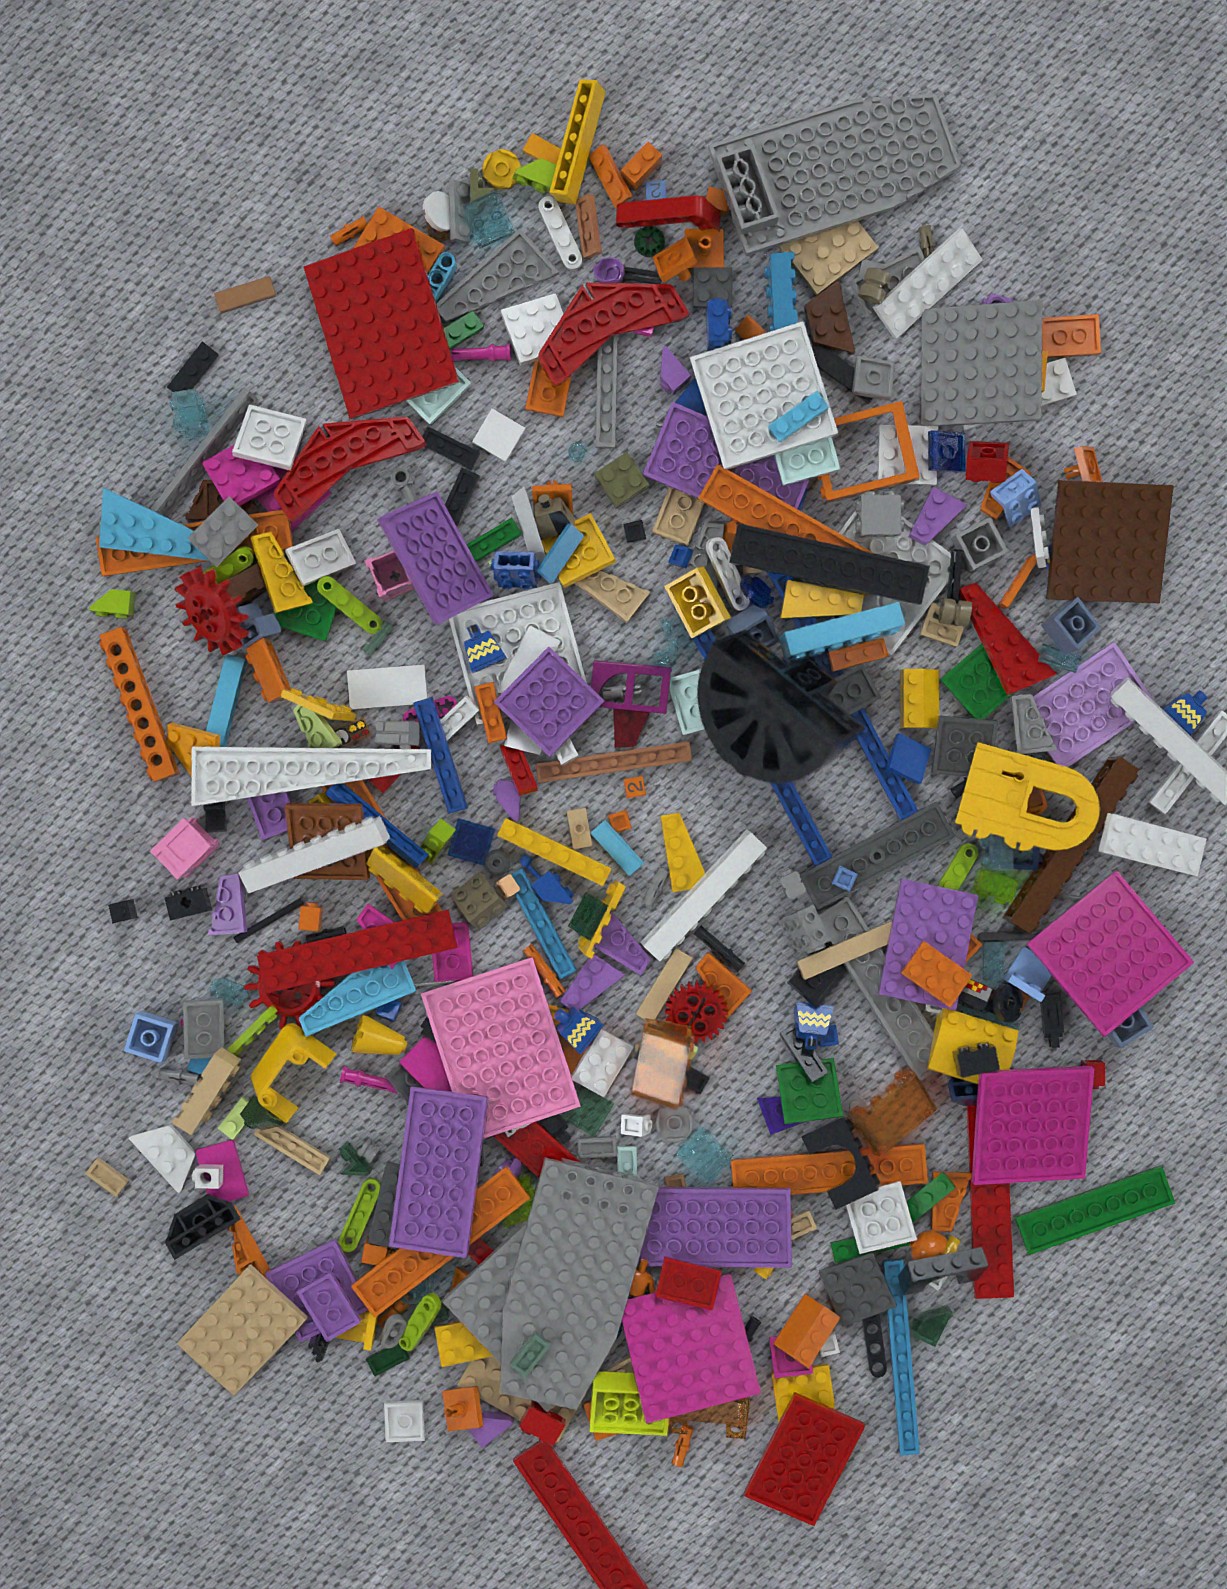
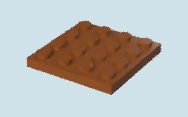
(317, 819)

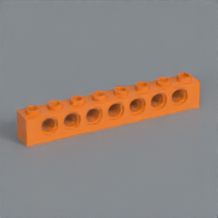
(108, 643)

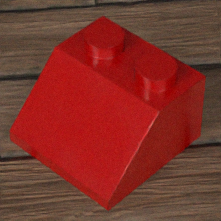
(987, 461)

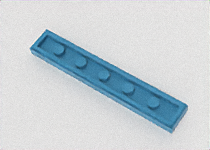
(543, 926)

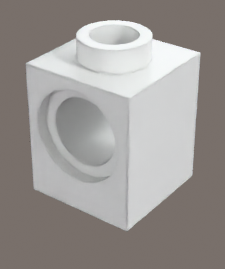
(216, 1173)

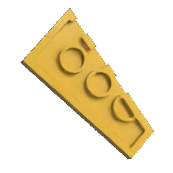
(811, 600)
(682, 857)
(612, 898)

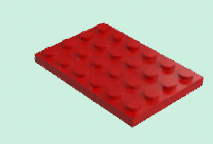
(804, 1459)

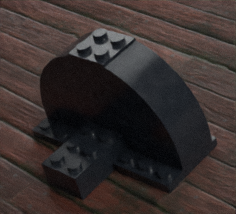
(770, 715)

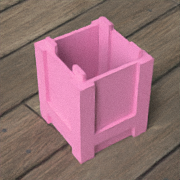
(382, 569)
(185, 848)

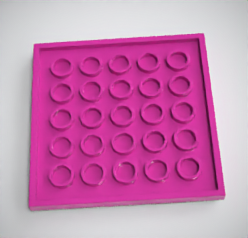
(1110, 953)
(1032, 1125)
(688, 1354)

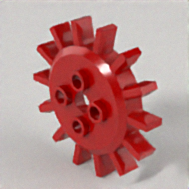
(211, 610)
(286, 1002)

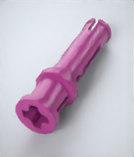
(492, 353)
(360, 1078)

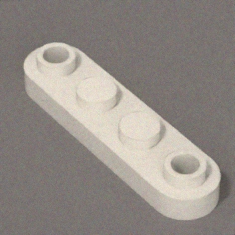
(560, 233)
(726, 573)

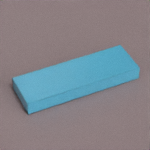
(617, 847)

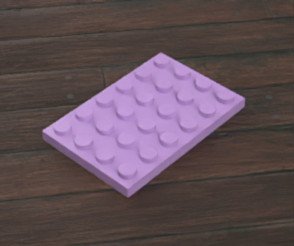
(1080, 708)

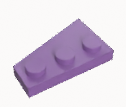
(230, 907)
(622, 946)

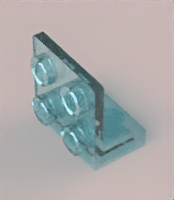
(996, 854)

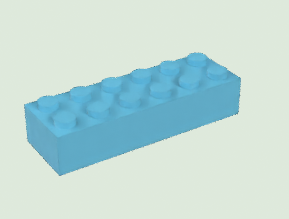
(841, 631)

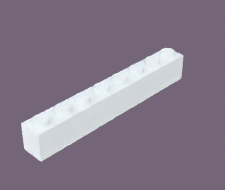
(1172, 738)
(314, 854)
(704, 895)

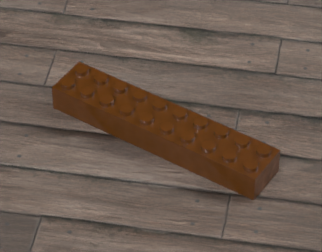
(1057, 866)

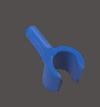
(525, 861)

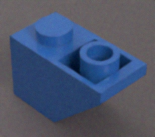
(551, 890)

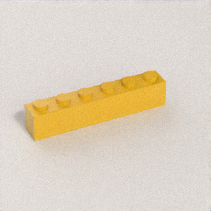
(577, 141)
(554, 851)

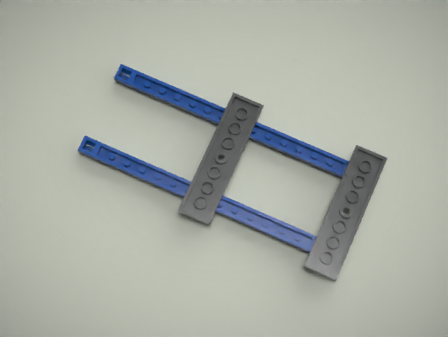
(898, 843)

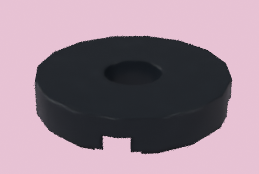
(1004, 993)

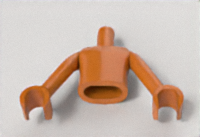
(642, 1280)

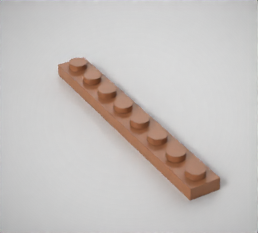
(614, 762)

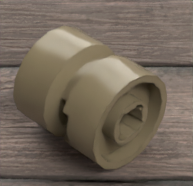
(874, 287)
(956, 612)

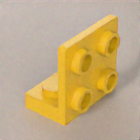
(362, 1332)

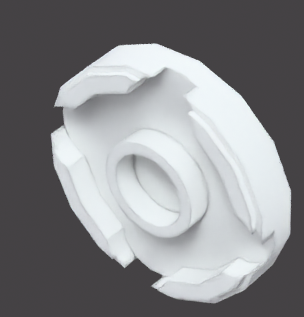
(437, 211)

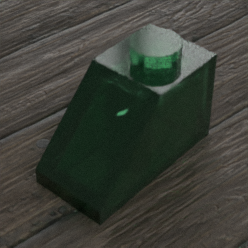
(259, 1117)
(931, 1324)

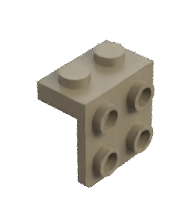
(478, 901)

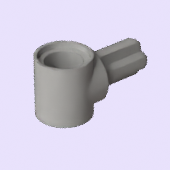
(406, 486)

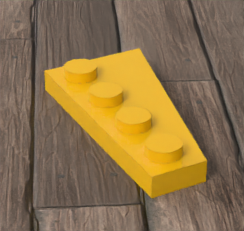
(280, 580)

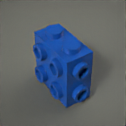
(717, 322)
(515, 569)

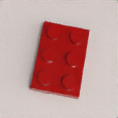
(688, 1283)

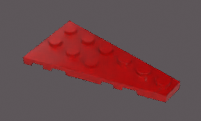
(1006, 647)

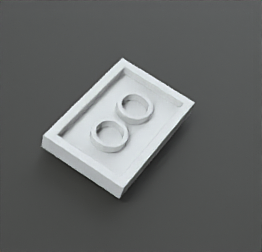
(320, 557)
(601, 1062)

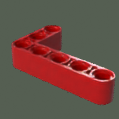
(669, 211)

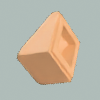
(507, 886)

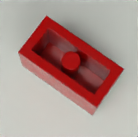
(542, 1424)

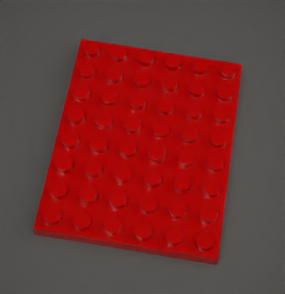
(381, 323)

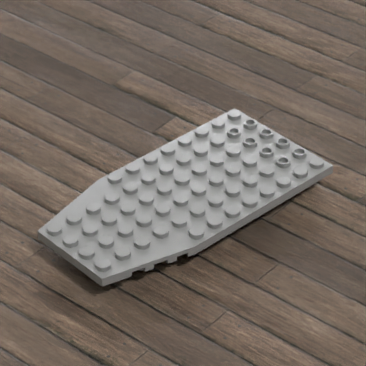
(832, 167)
(573, 1277)

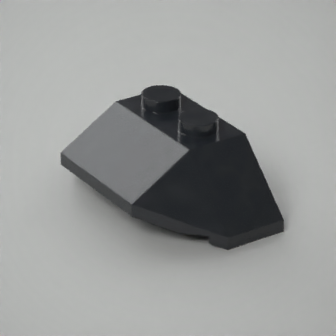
(199, 1223)

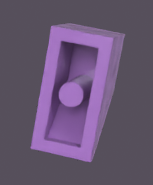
(672, 372)
(508, 798)
(494, 1424)

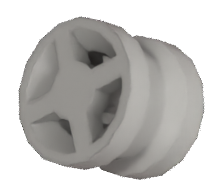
(368, 1151)

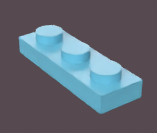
(798, 417)

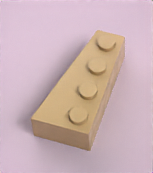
(207, 1091)

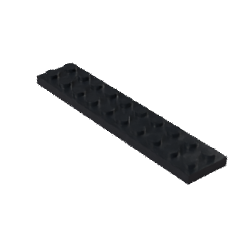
(829, 564)

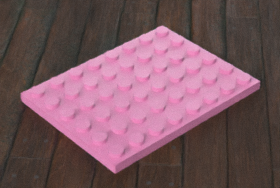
(502, 1045)

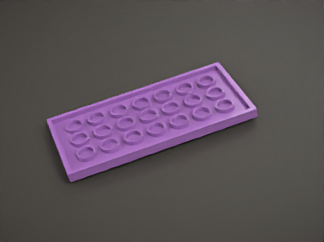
(688, 455)
(439, 1172)
(720, 1227)

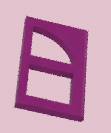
(605, 670)

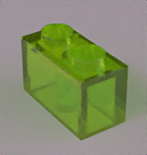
(994, 885)

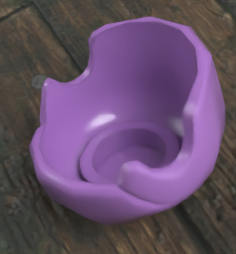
(609, 270)
(515, 1166)

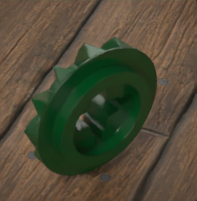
(653, 248)

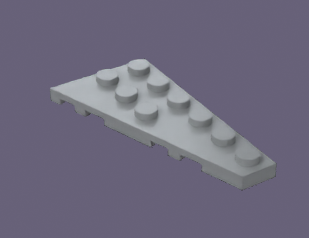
(503, 273)

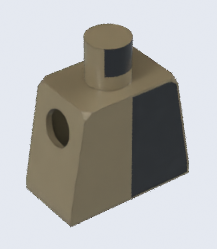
(552, 516)

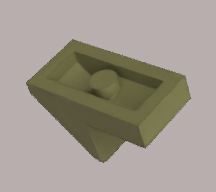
(476, 185)

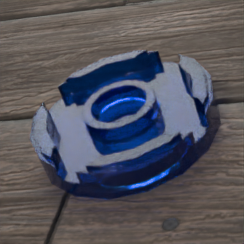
(756, 591)

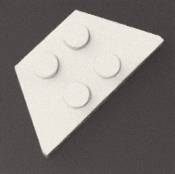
(167, 1153)

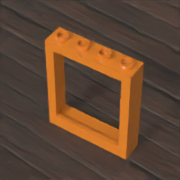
(906, 449)

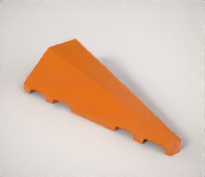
(245, 1249)

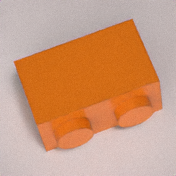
(641, 166)

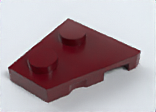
(628, 727)

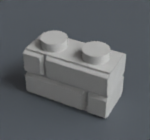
(397, 733)
(791, 883)

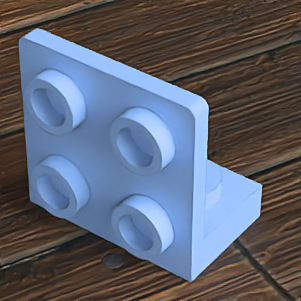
(1017, 497)
(1028, 974)

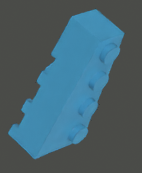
(780, 290)

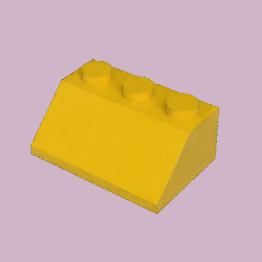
(697, 601)
(919, 698)

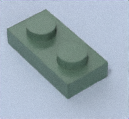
(530, 1354)

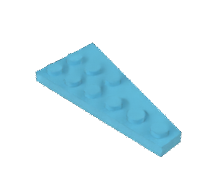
(140, 529)
(357, 995)

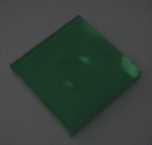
(588, 916)
(591, 1113)

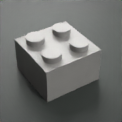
(980, 544)

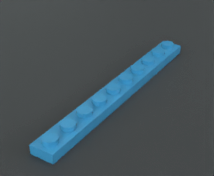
(901, 1362)

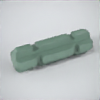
(378, 638)

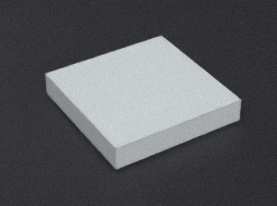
(498, 435)
(404, 1421)

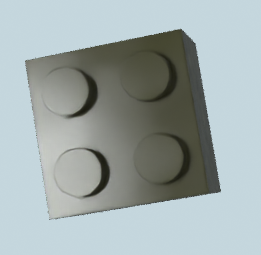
(621, 480)

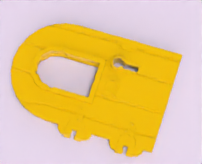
(999, 802)

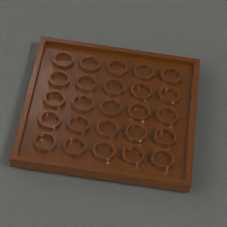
(1109, 541)

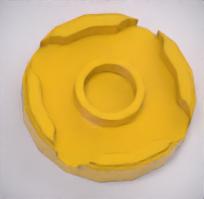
(499, 169)

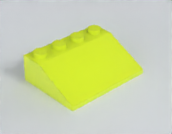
(618, 1407)

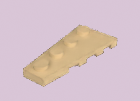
(614, 594)

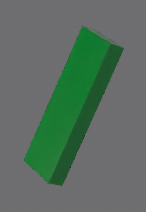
(494, 539)

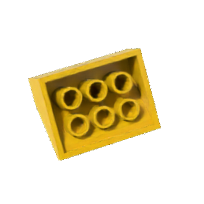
(403, 878)
(958, 1030)

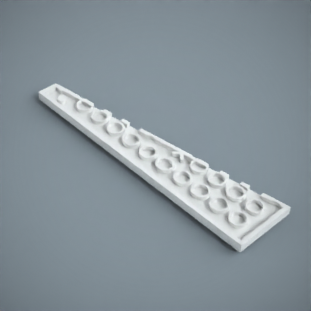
(248, 772)

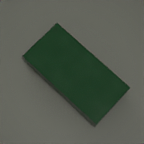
(386, 1359)

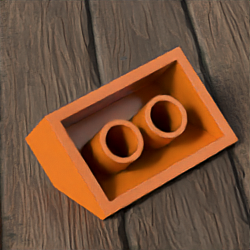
(267, 670)
(806, 1331)

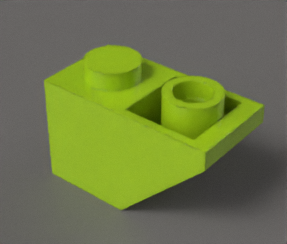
(536, 174)
(115, 602)
(437, 839)

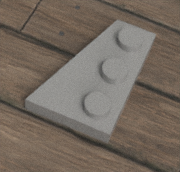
(1029, 727)

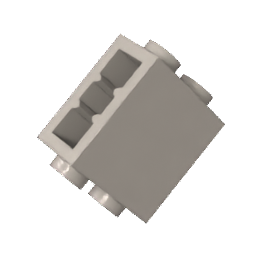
(879, 515)
(806, 930)

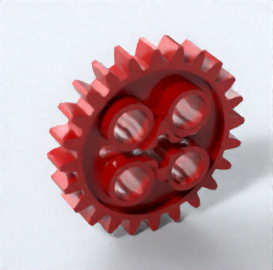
(712, 1020)

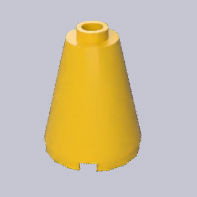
(377, 1038)

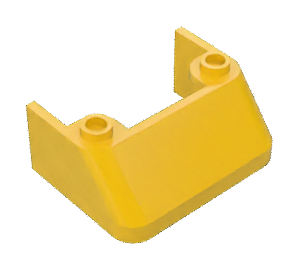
(293, 1046)

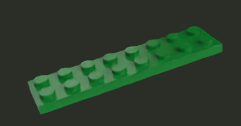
(1094, 1210)

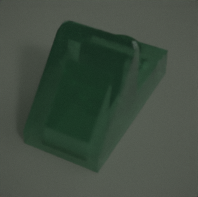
(357, 1165)

